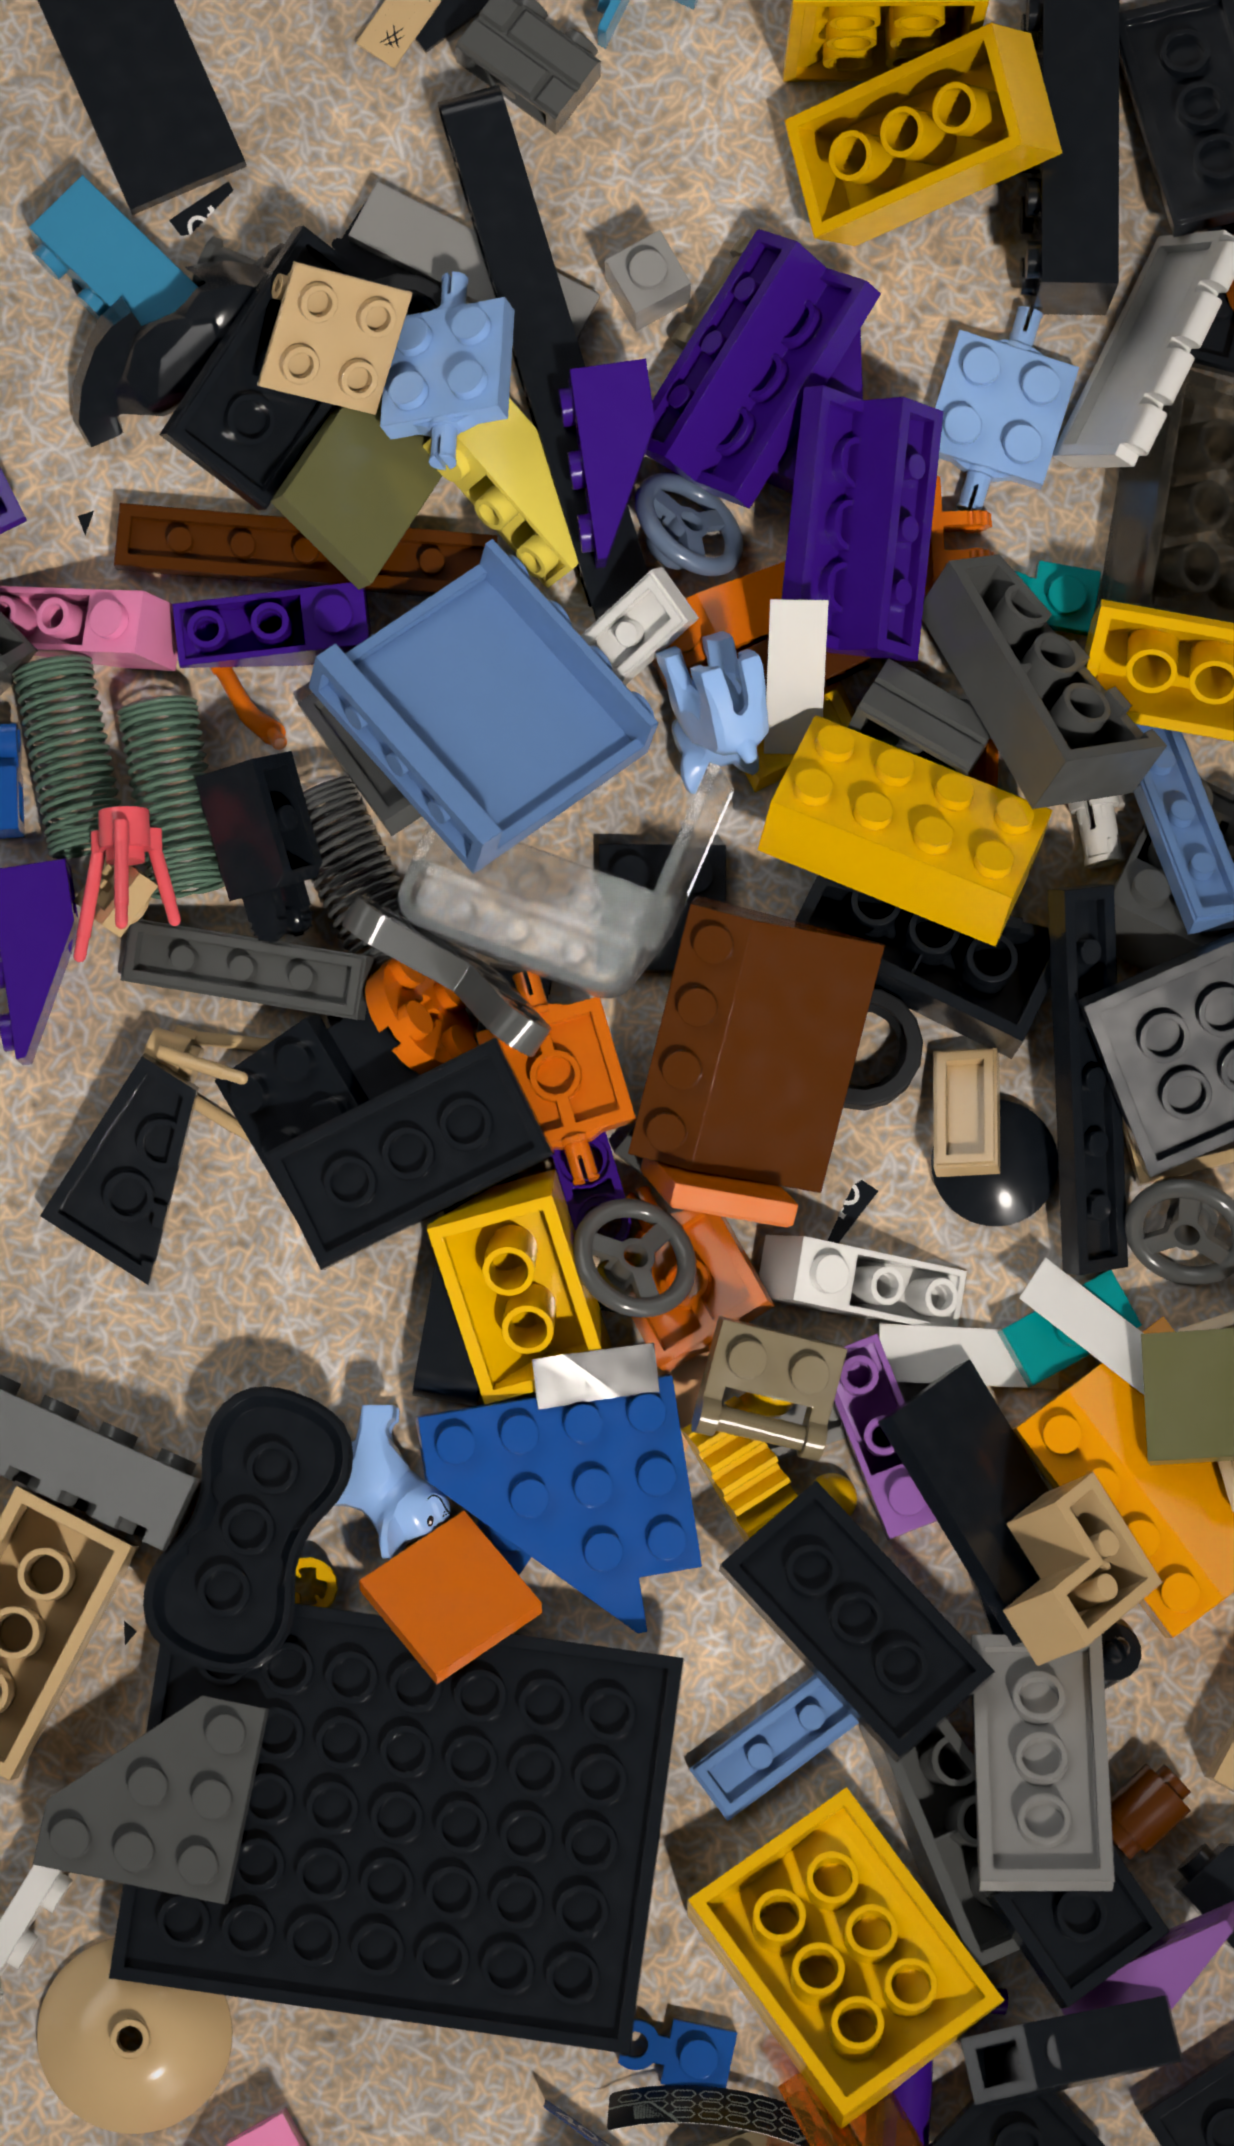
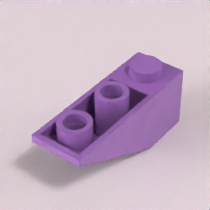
(862, 1399)

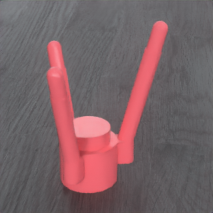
(124, 839)

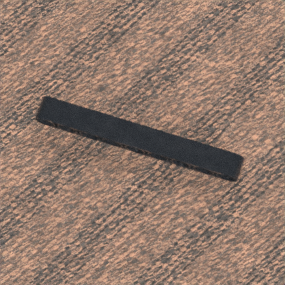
(543, 331)

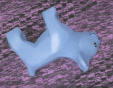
(719, 710)
(386, 1488)

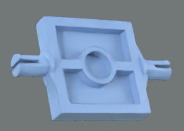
(450, 370)
(1002, 408)

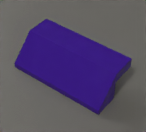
(745, 369)
(864, 518)

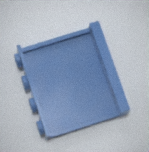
(486, 708)

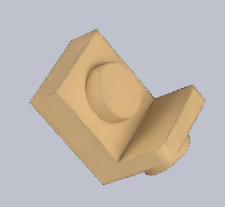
(139, 897)

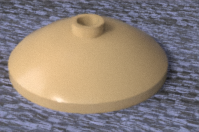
(120, 2088)

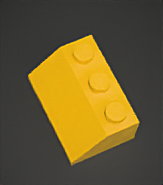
(1166, 666)
(515, 1282)

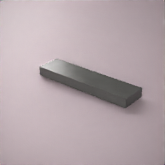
(247, 969)

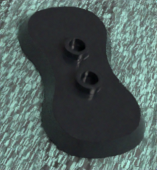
(229, 1577)

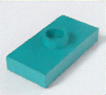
(1043, 1349)

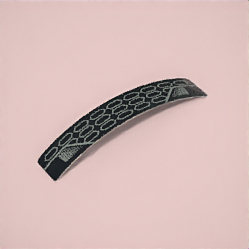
(704, 2106)

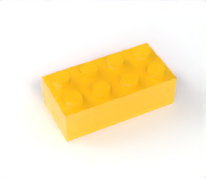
(923, 135)
(904, 830)

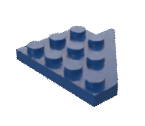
(575, 1486)

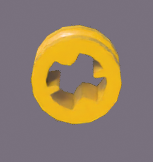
(323, 1573)

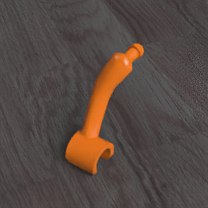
(258, 722)

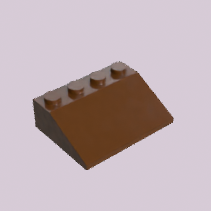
(756, 1047)

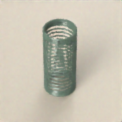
(32, 683)
(138, 721)

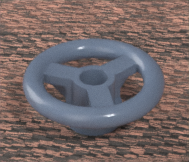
(677, 531)

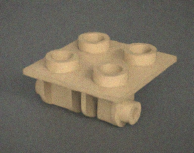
(333, 337)

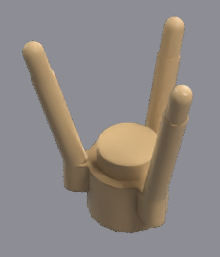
(181, 1055)

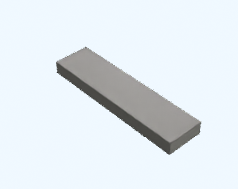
(435, 244)

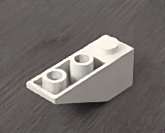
(860, 1282)

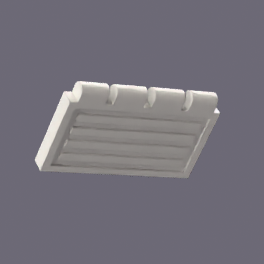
(1149, 351)

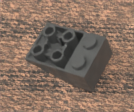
(1145, 910)

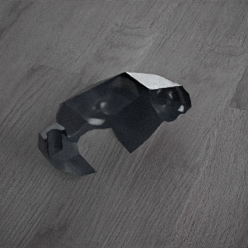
(155, 364)

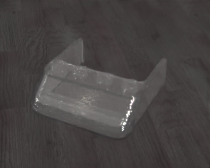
(560, 913)

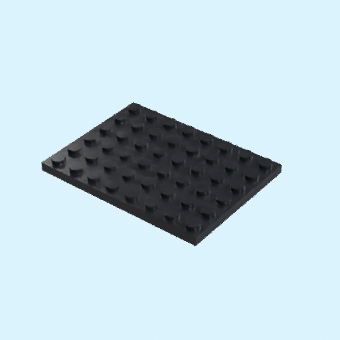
(429, 1842)

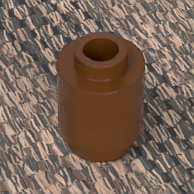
(1147, 1809)

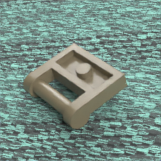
(775, 1367)

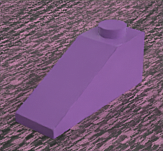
(1166, 1966)

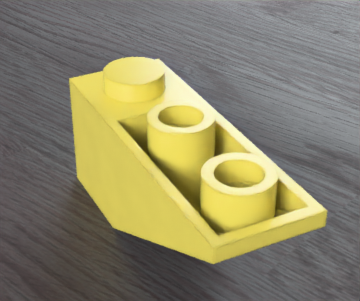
(513, 492)

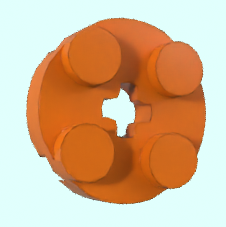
(420, 1014)

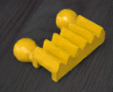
(749, 1473)

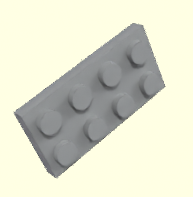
(1042, 1771)

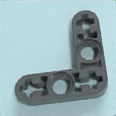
(471, 979)

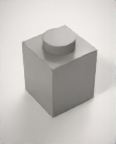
(647, 280)

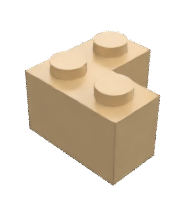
(1086, 1568)

